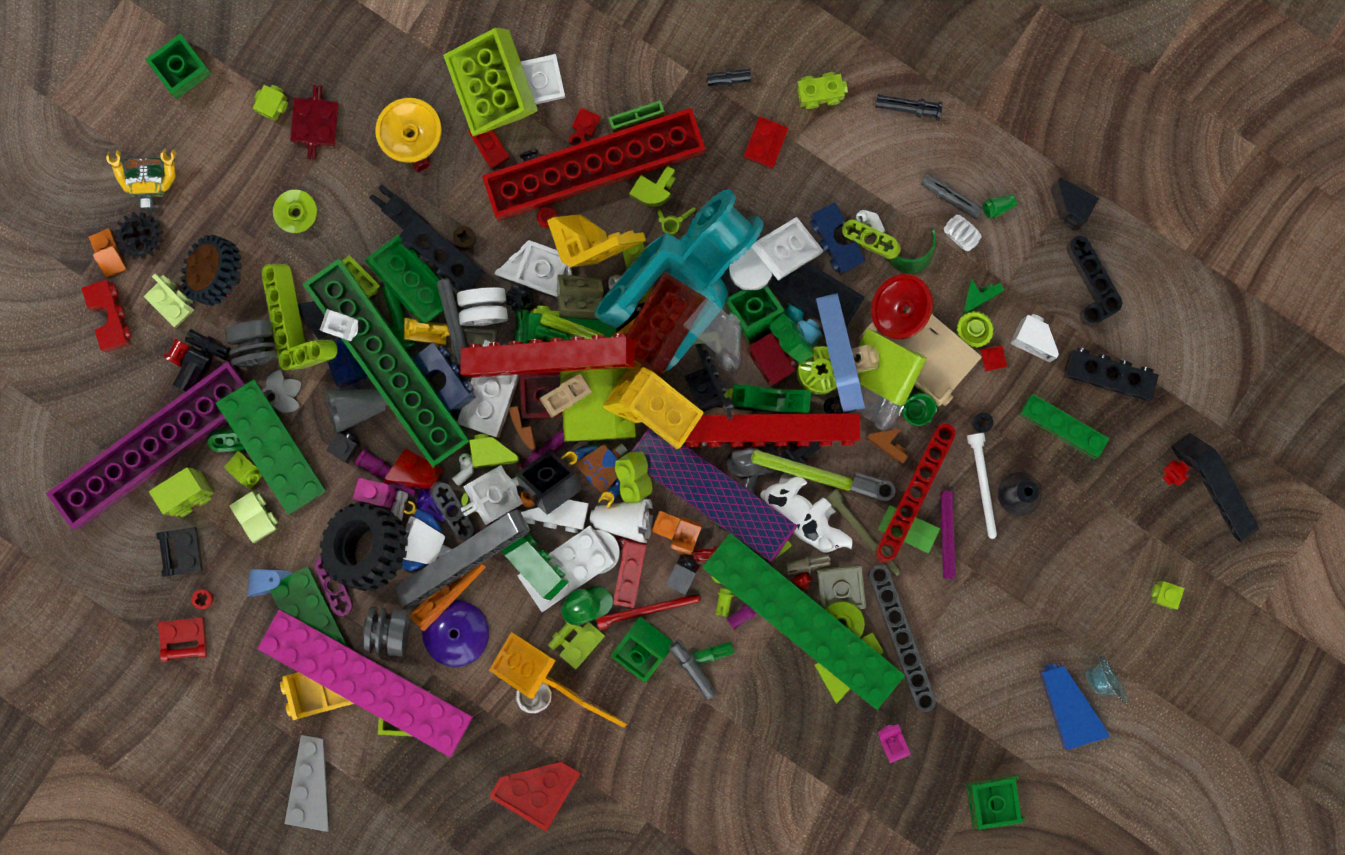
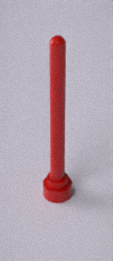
(606, 620)

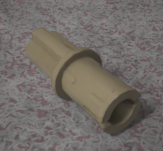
(808, 564)

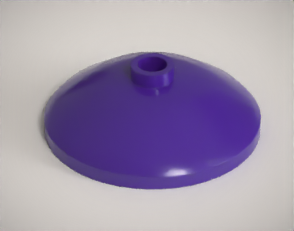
(471, 638)

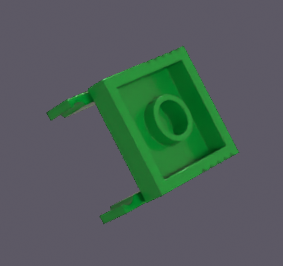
(994, 802)

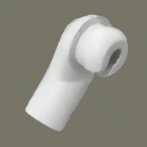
(871, 219)
(466, 468)

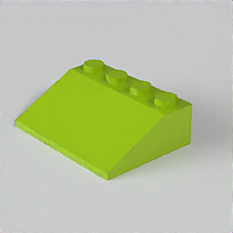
(490, 81)
(587, 417)

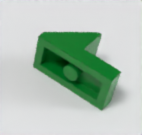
(974, 297)

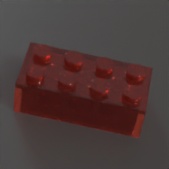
(660, 323)

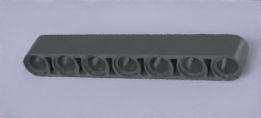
(461, 559)
(908, 647)

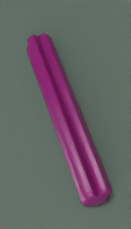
(947, 528)

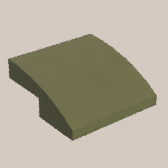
(578, 296)

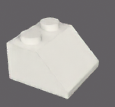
(1035, 338)

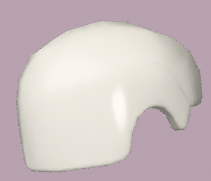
(539, 702)

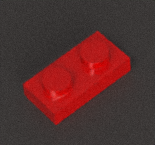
(490, 148)

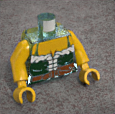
(144, 176)

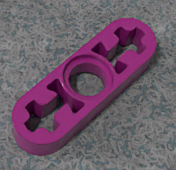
(334, 603)

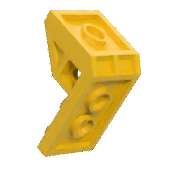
(584, 243)
(650, 400)

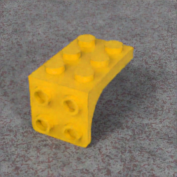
(308, 697)

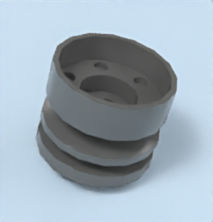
(251, 343)
(386, 631)

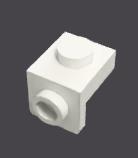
(339, 325)

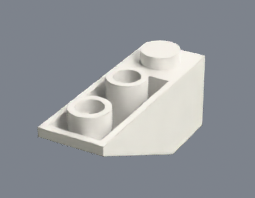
(570, 514)

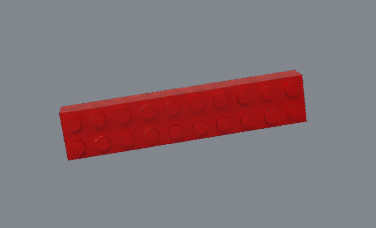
(594, 164)

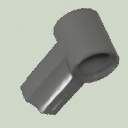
(870, 486)

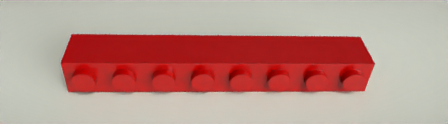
(547, 357)
(776, 428)

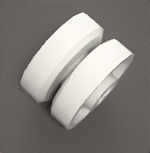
(482, 306)

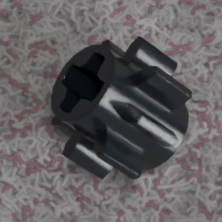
(519, 297)

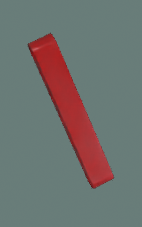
(919, 483)

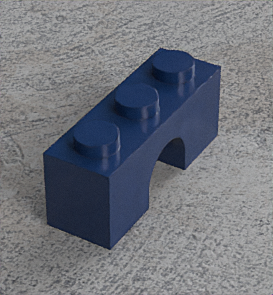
(843, 256)
(457, 391)

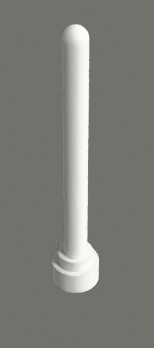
(976, 442)

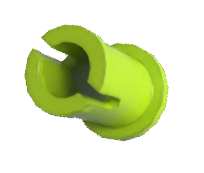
(724, 602)

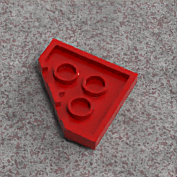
(536, 792)

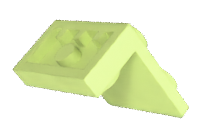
(168, 302)

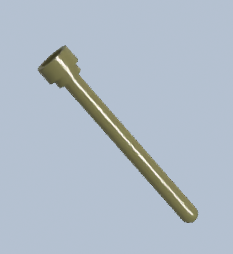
(835, 500)

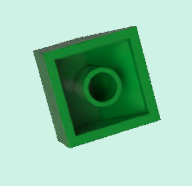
(642, 650)

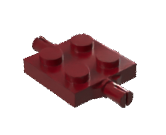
(314, 122)

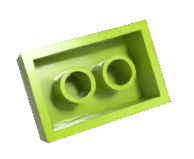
(182, 492)

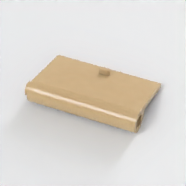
(947, 358)

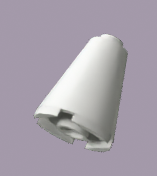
(625, 519)

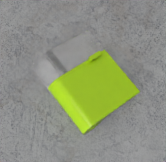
(890, 385)

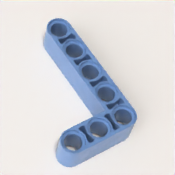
(840, 353)

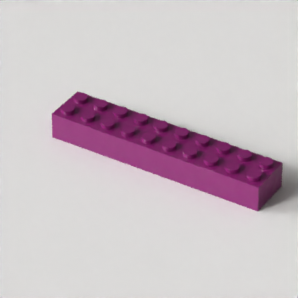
(145, 450)

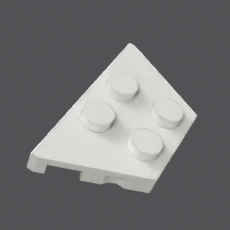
(535, 267)

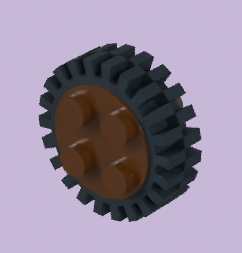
(211, 270)

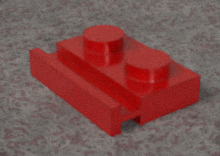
(765, 142)

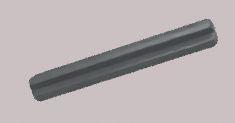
(452, 317)

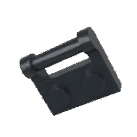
(186, 550)

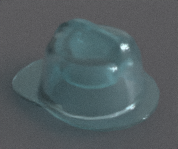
(1104, 681)

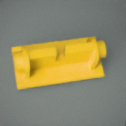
(425, 333)

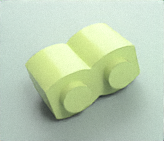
(254, 516)

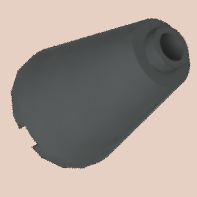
(353, 406)

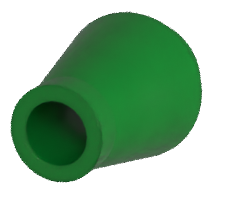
(997, 206)

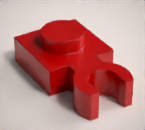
(584, 124)

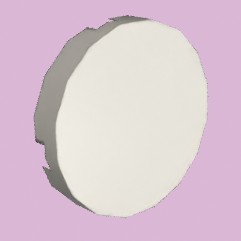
(750, 271)

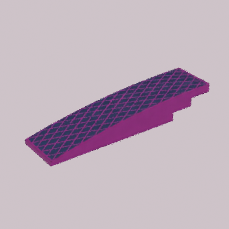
(716, 495)

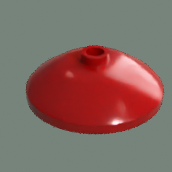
(892, 302)

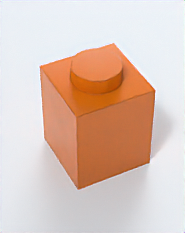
(665, 525)

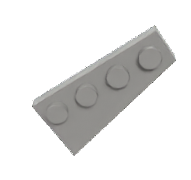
(308, 791)

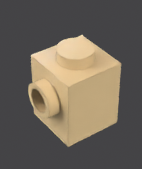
(865, 358)

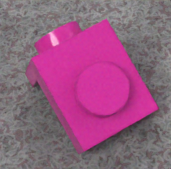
(893, 743)

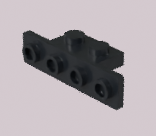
(705, 388)

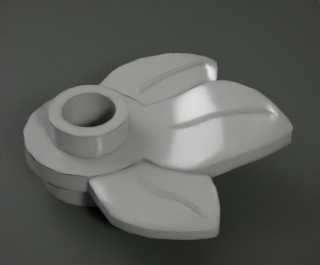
(283, 390)

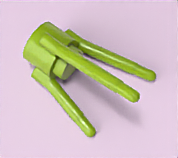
(672, 223)

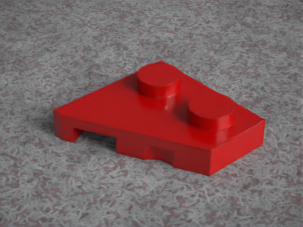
(413, 471)

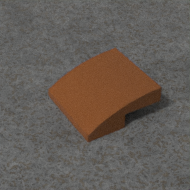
(525, 433)

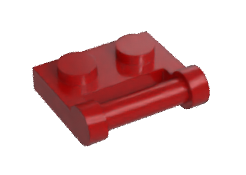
(182, 631)

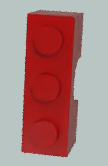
(114, 333)

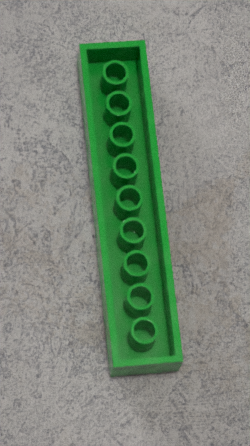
(389, 364)
(803, 621)

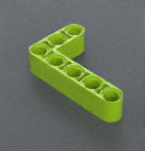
(287, 325)

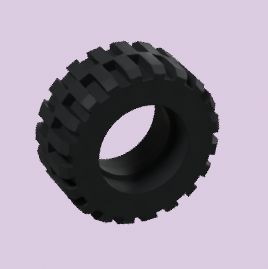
(341, 541)

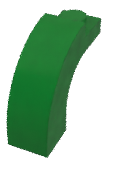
(771, 399)

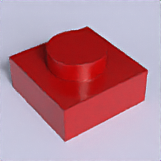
(993, 358)

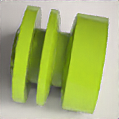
(808, 376)

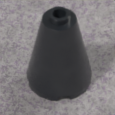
(1012, 494)

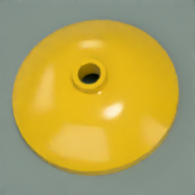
(404, 117)

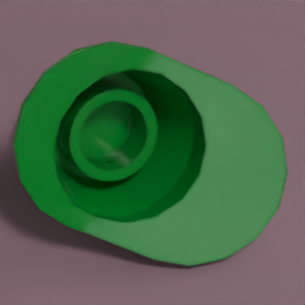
(586, 605)

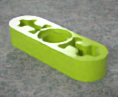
(876, 247)

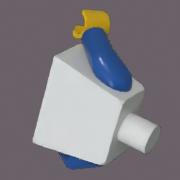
(423, 540)

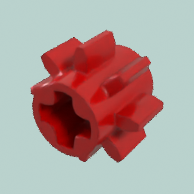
(1176, 472)

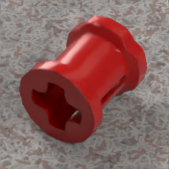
(176, 352)

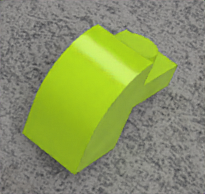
(653, 194)

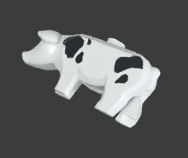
(810, 519)

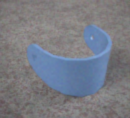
(262, 581)

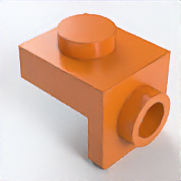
(686, 536)

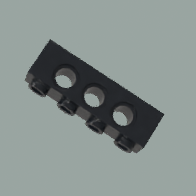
(418, 228)
(1076, 371)

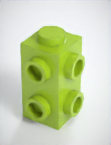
(826, 89)

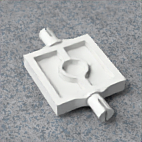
(492, 495)

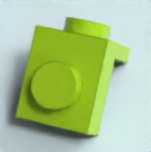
(243, 470)

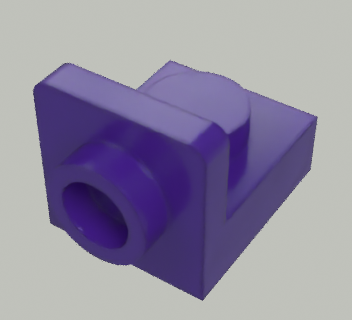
(427, 504)

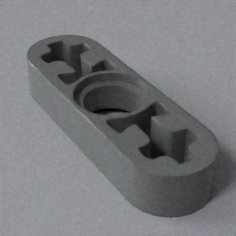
(442, 508)

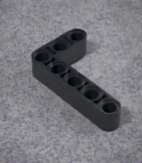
(1218, 483)

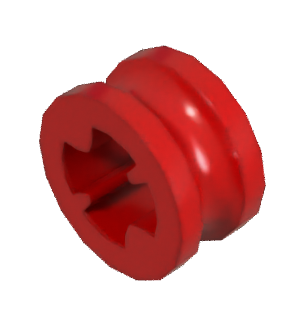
(195, 597)

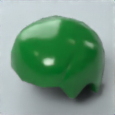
(919, 409)

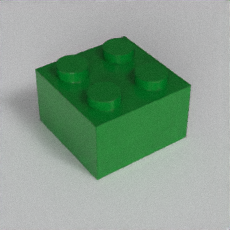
(178, 66)
(755, 310)

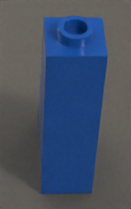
(1072, 713)

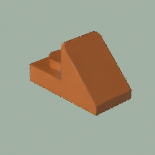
(883, 441)

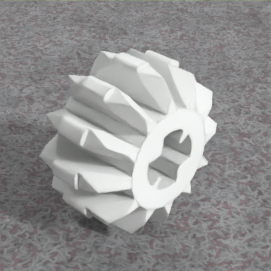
(962, 232)

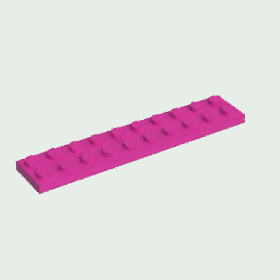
(365, 683)

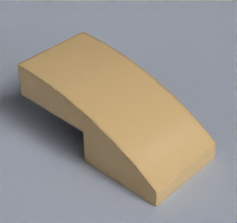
(565, 395)

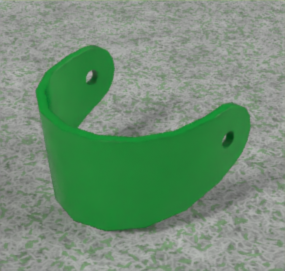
(913, 266)

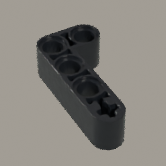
(1090, 278)

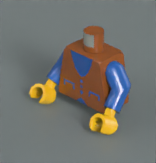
(599, 467)

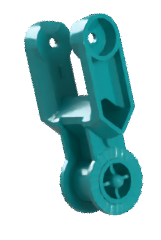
(697, 259)

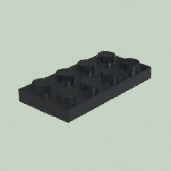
(808, 283)

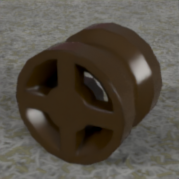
(465, 241)

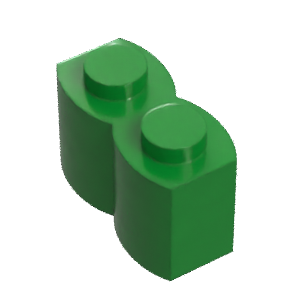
(791, 338)

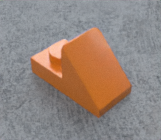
(107, 253)

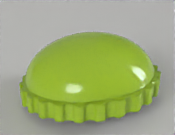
(975, 329)

